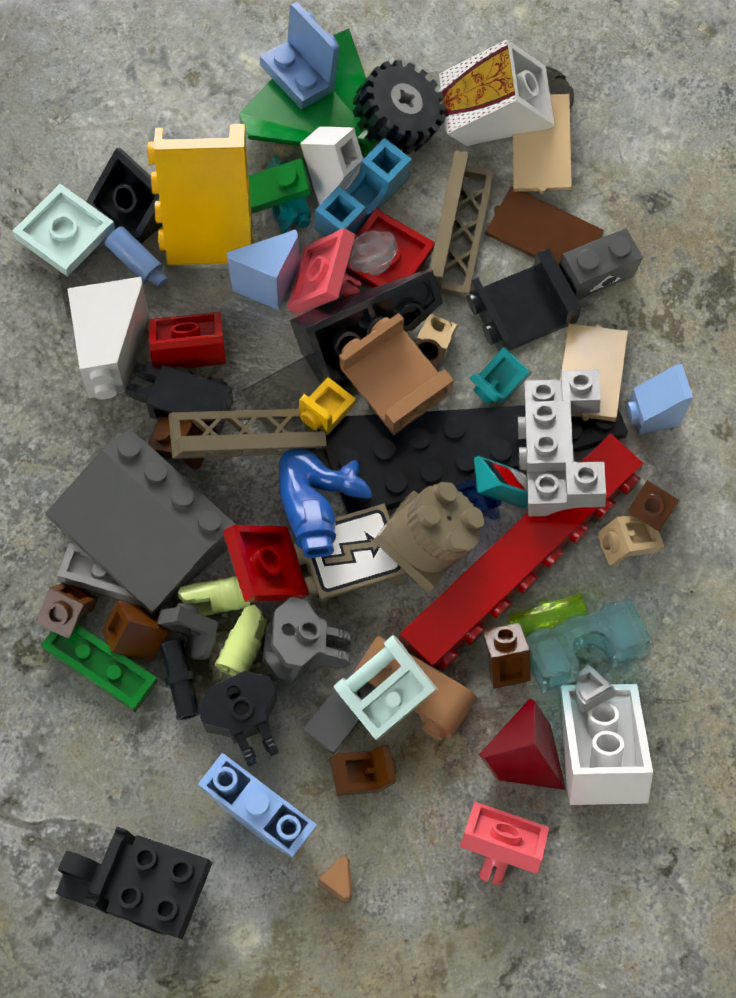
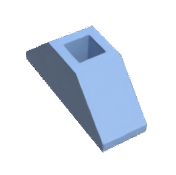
(256, 806)

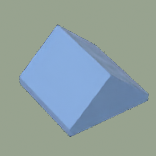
(265, 268)

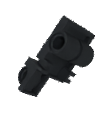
(138, 882)

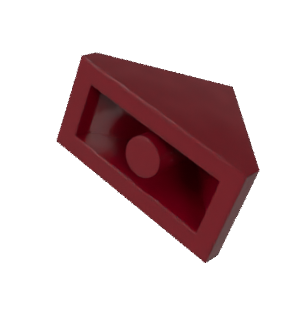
(525, 750)

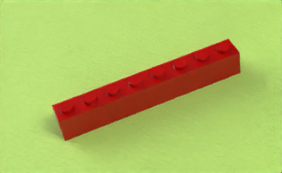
(512, 566)

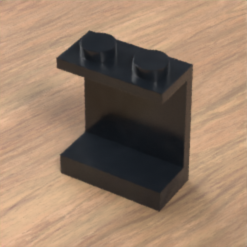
(525, 304)

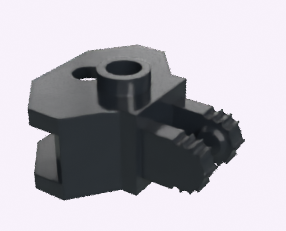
(244, 714)

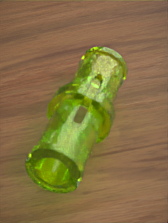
(549, 613)

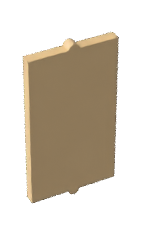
(544, 156)
(598, 350)

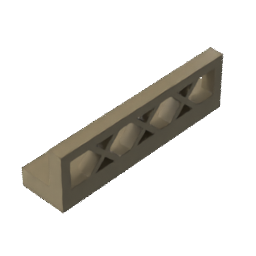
(449, 219)
(244, 442)

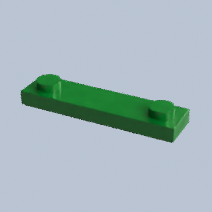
(279, 185)

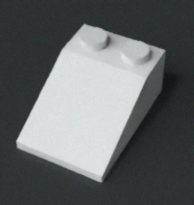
(606, 749)

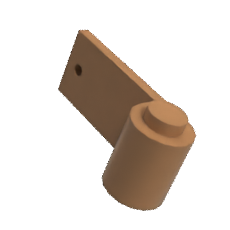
(440, 712)

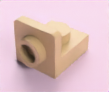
(628, 537)

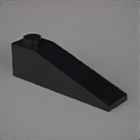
(332, 326)

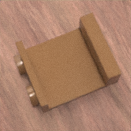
(394, 374)

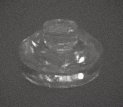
(372, 252)

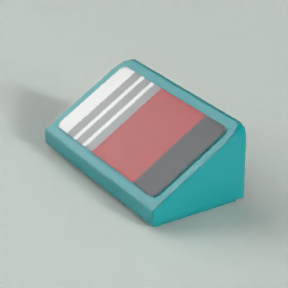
(501, 482)

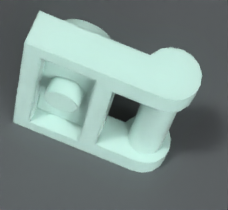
(393, 697)

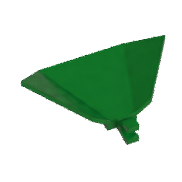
(277, 119)

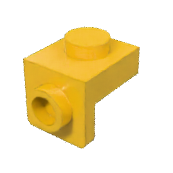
(325, 406)

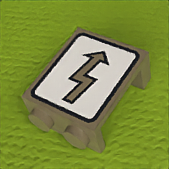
(355, 559)

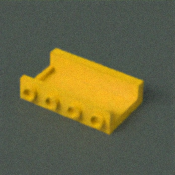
(201, 196)

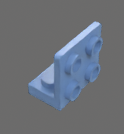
(306, 62)

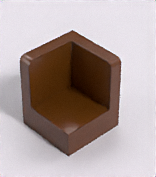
(134, 631)

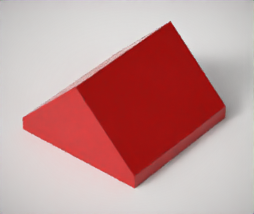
(187, 340)

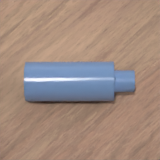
(136, 257)

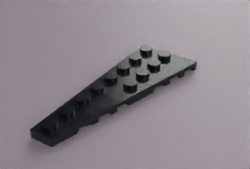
(438, 449)

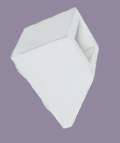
(331, 158)

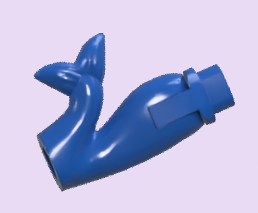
(308, 510)

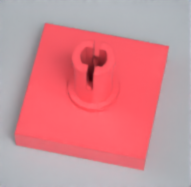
(322, 273)
(504, 841)

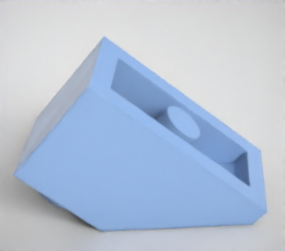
(660, 401)

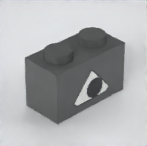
(601, 263)

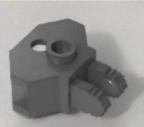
(299, 640)

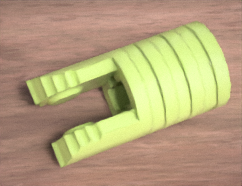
(214, 596)
(242, 642)

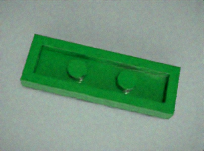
(100, 666)

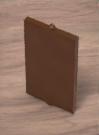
(536, 225)

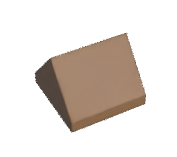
(338, 880)

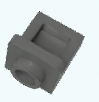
(198, 628)

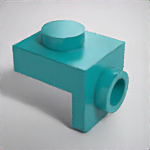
(500, 377)

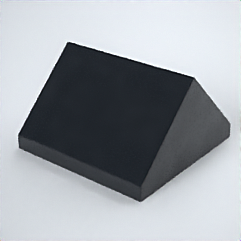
(126, 196)

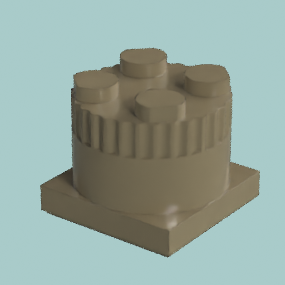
(431, 532)

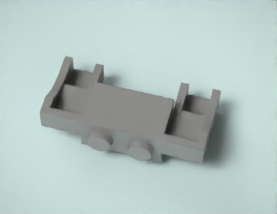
(552, 476)

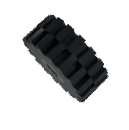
(399, 106)

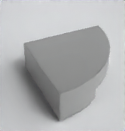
(591, 689)

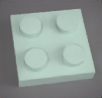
(63, 230)

